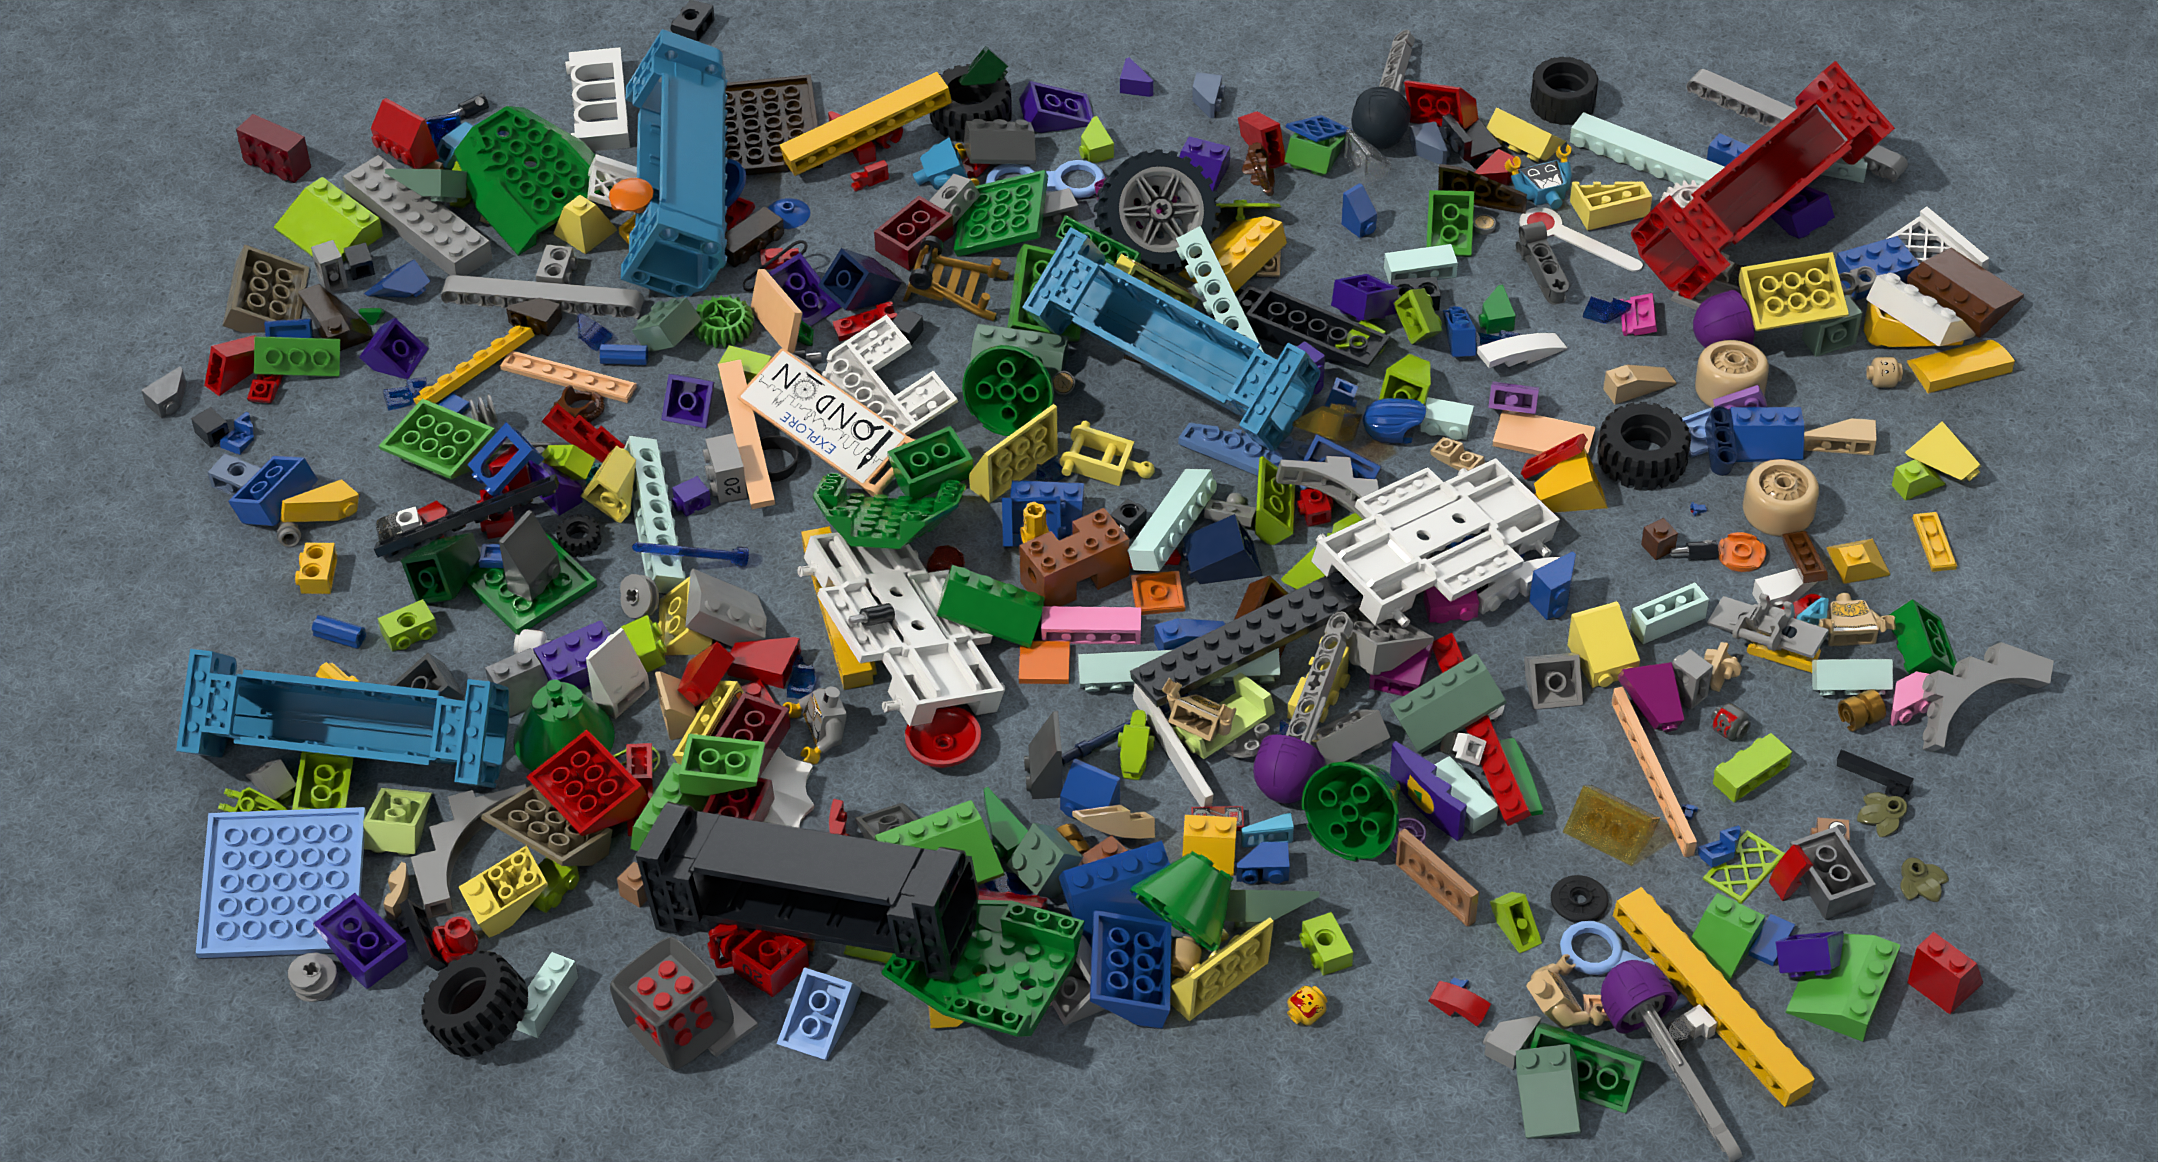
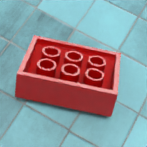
(589, 786)

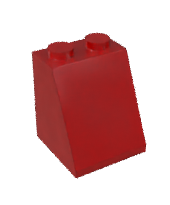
(1943, 973)

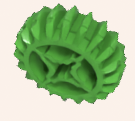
(724, 321)

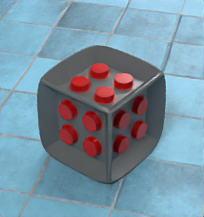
(672, 1003)

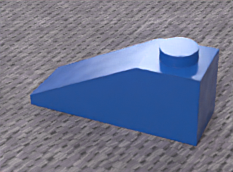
(1179, 631)

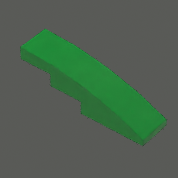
(1522, 775)

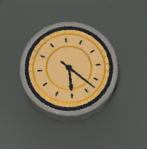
(1484, 224)
(1063, 382)

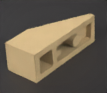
(1635, 381)
(1847, 436)

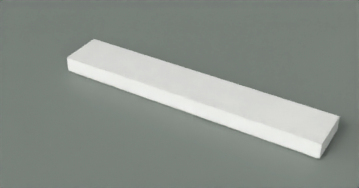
(1174, 749)

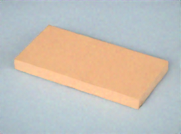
(776, 311)
(1536, 433)

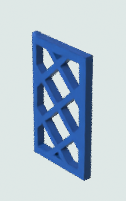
(1320, 125)

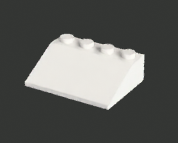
(1918, 311)

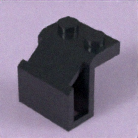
(1472, 144)

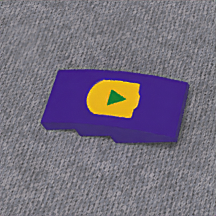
(1427, 791)

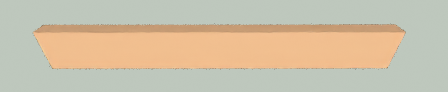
(746, 436)
(1654, 772)

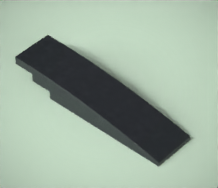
(1291, 320)

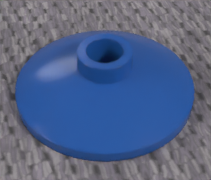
(792, 211)

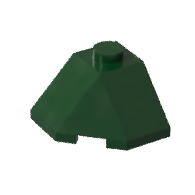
(985, 69)

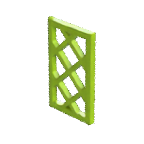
(1751, 884)

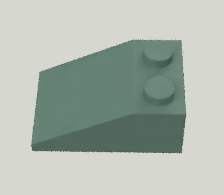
(433, 183)
(1252, 907)
(1549, 1091)

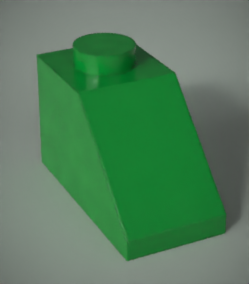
(1497, 312)

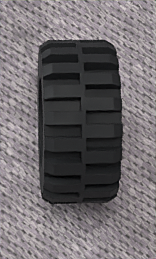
(994, 104)
(1639, 466)
(474, 1003)

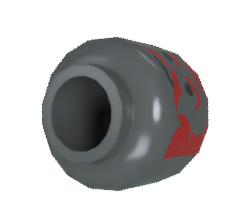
(1730, 721)

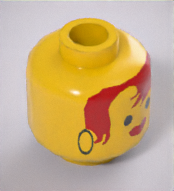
(1307, 1005)

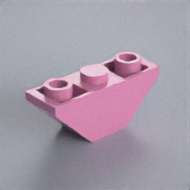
(1908, 698)

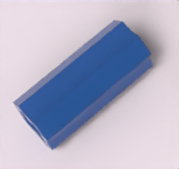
(624, 354)
(338, 631)

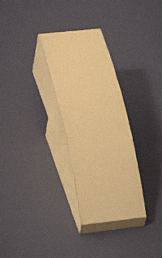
(1118, 821)

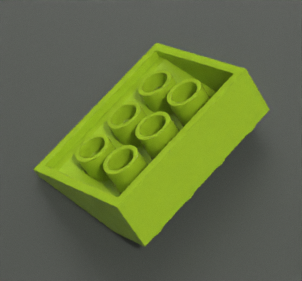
(325, 215)

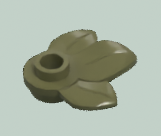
(1879, 814)
(1924, 882)

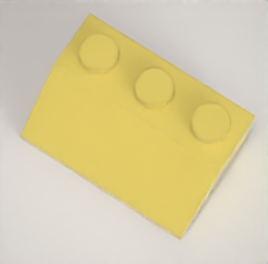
(1523, 136)
(672, 623)

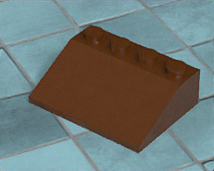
(1966, 289)

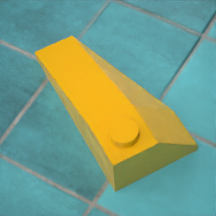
(1887, 331)

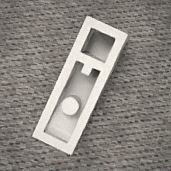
(1781, 587)

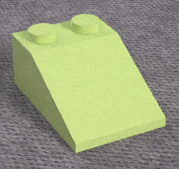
(396, 821)

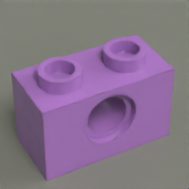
(1513, 397)

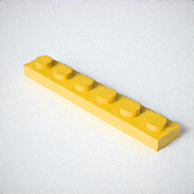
(482, 360)

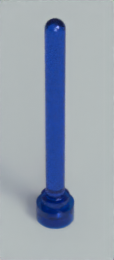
(738, 556)

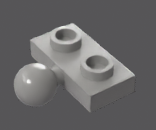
(1234, 504)

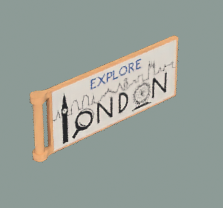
(824, 420)

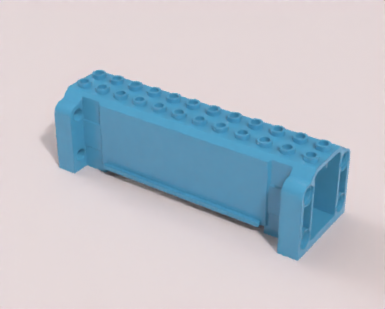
(682, 155)
(1173, 339)
(343, 718)

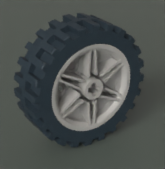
(1173, 177)

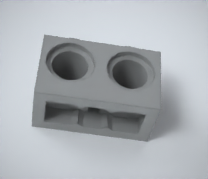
(557, 265)
(1692, 678)

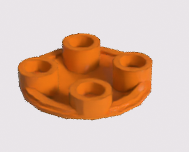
(631, 195)

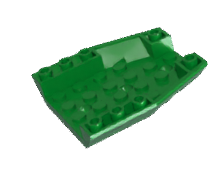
(520, 197)
(880, 519)
(1015, 950)

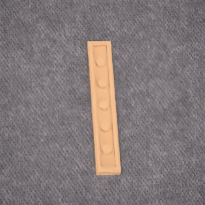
(568, 375)

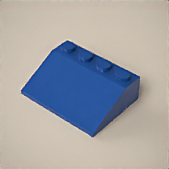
(1107, 882)
(1131, 967)

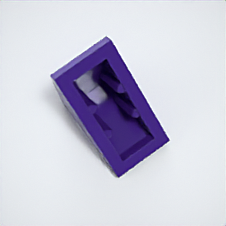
(1135, 80)

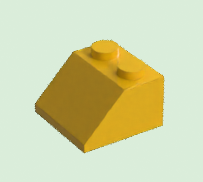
(1212, 838)

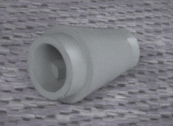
(288, 531)

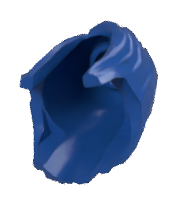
(1391, 417)

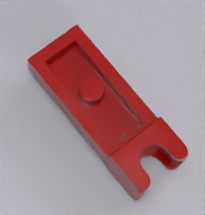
(851, 325)

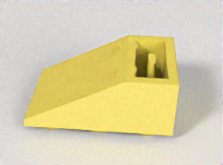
(504, 891)

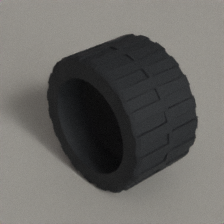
(1566, 73)

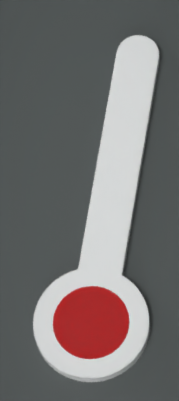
(1555, 228)

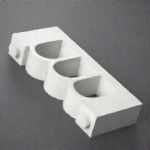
(595, 65)

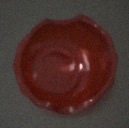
(944, 558)

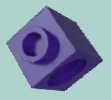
(691, 496)

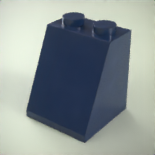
(858, 281)
(1221, 552)

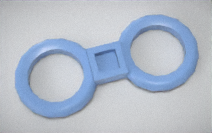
(1054, 177)
(1617, 957)

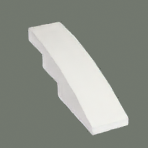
(1520, 348)

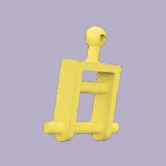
(1097, 469)

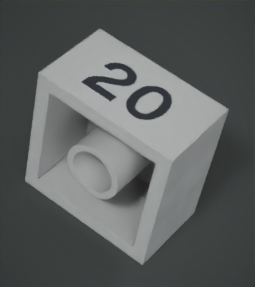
(725, 468)

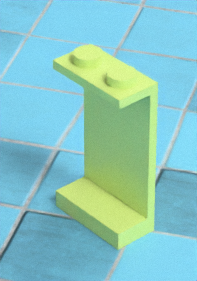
(1252, 708)

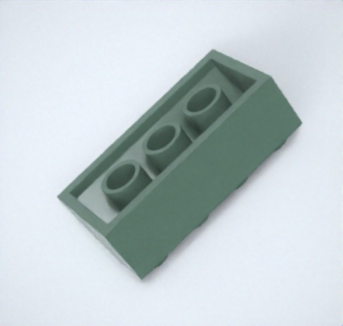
(1051, 348)
(1448, 703)

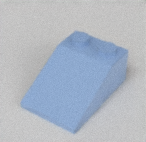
(818, 1013)

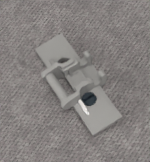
(1779, 623)

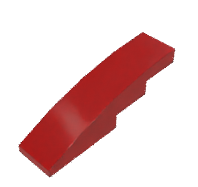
(581, 433)
(640, 766)

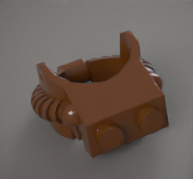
(1258, 167)
(589, 411)

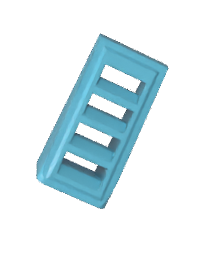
(1270, 830)

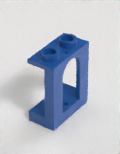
(515, 464)
(1011, 504)

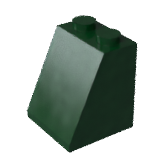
(441, 567)

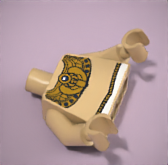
(1854, 622)
(1198, 713)
(1556, 998)

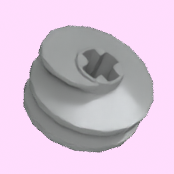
(483, 414)
(638, 596)
(313, 977)

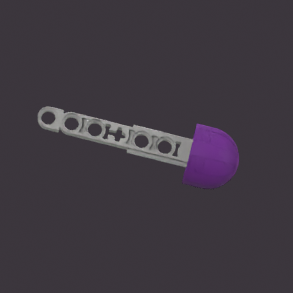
(1728, 316)
(1289, 760)
(1638, 996)

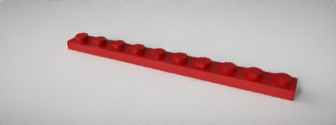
(1493, 758)

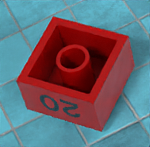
(770, 960)

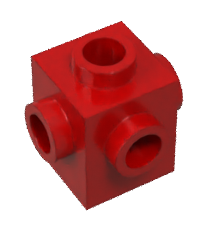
(1315, 506)

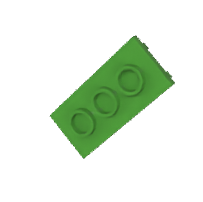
(297, 356)

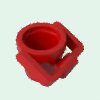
(458, 939)
(725, 939)

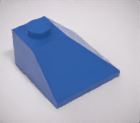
(401, 282)

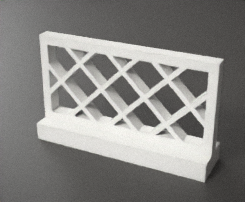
(610, 172)
(1942, 232)

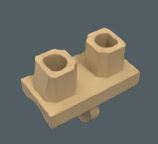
(1723, 665)

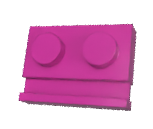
(1641, 317)

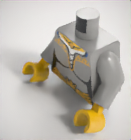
(824, 718)

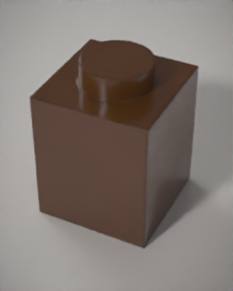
(1659, 538)

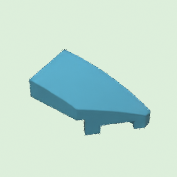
(1815, 612)

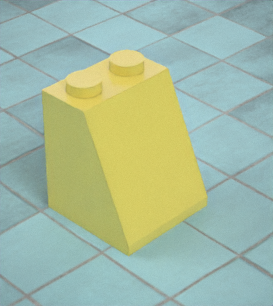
(1602, 643)

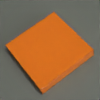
(1158, 592)
(1045, 663)

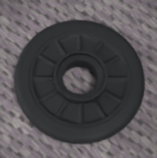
(1582, 885)

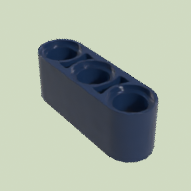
(1718, 432)

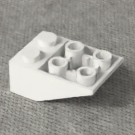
(616, 674)

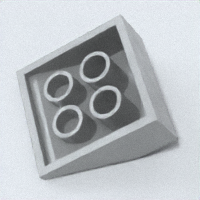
(723, 610)

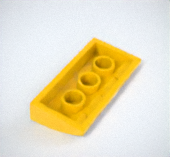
(1962, 365)

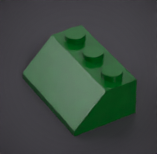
(929, 462)
(1922, 640)

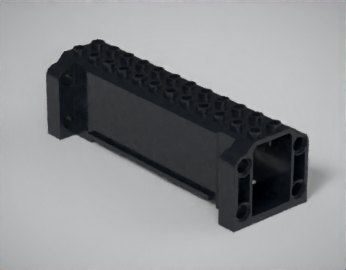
(810, 885)

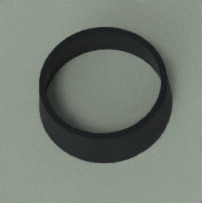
(785, 444)

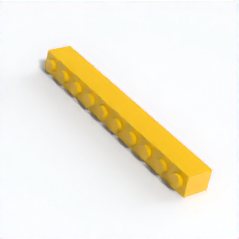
(1704, 985)

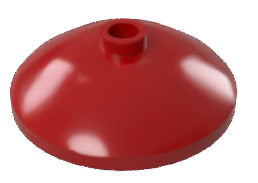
(949, 727)

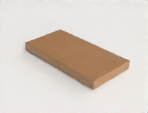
(1437, 878)

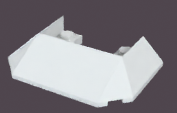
(853, 370)

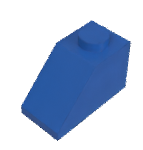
(1358, 211)

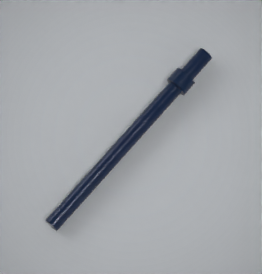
(1085, 747)

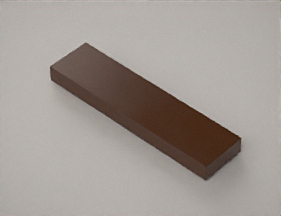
(1804, 557)

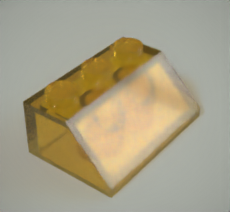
(1334, 422)
(1610, 824)

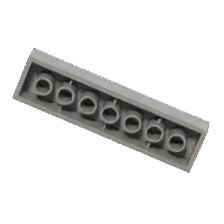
(417, 219)

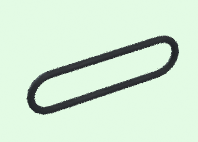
(773, 259)

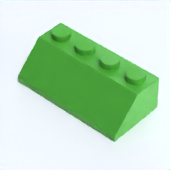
(666, 792)

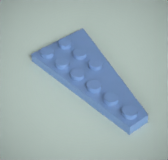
(1239, 449)

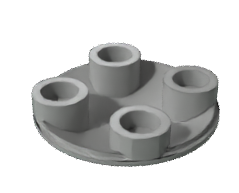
(1248, 743)

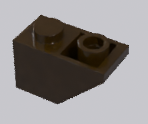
(540, 314)

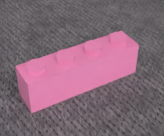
(1092, 625)

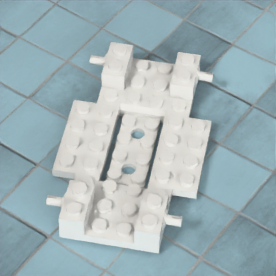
(1390, 561)
(932, 664)

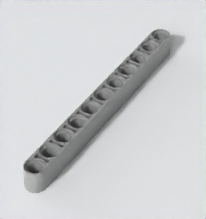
(1771, 112)

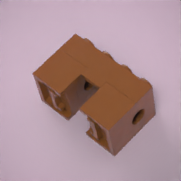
(1094, 551)

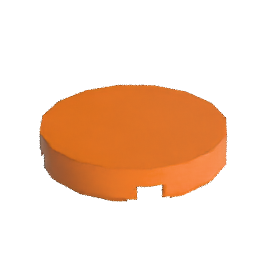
(1738, 558)

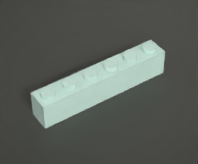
(1172, 519)

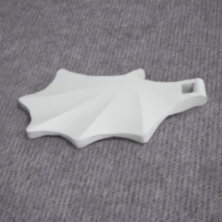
(789, 789)

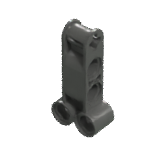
(1542, 262)

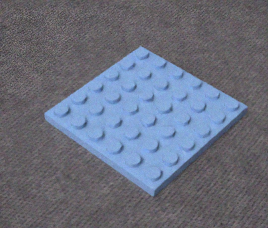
(276, 877)

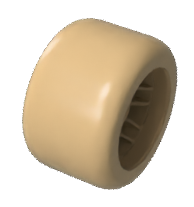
(1729, 368)
(1780, 497)

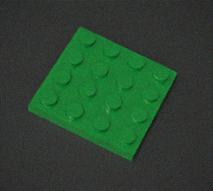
(1003, 214)
(520, 613)

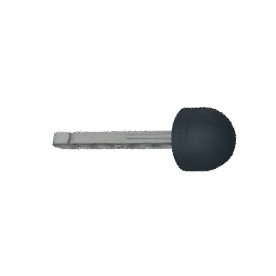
(1382, 112)

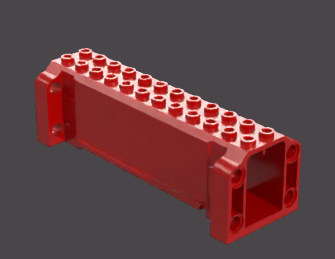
(1688, 242)

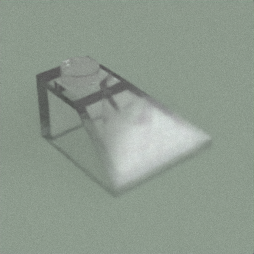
(1365, 160)

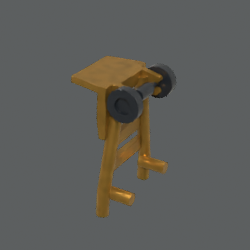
(927, 285)

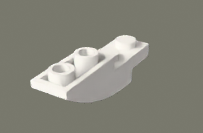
(1510, 585)

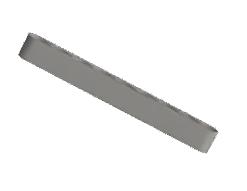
(572, 298)

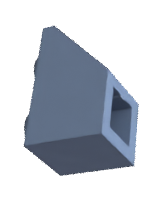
(1207, 93)
(1429, 143)

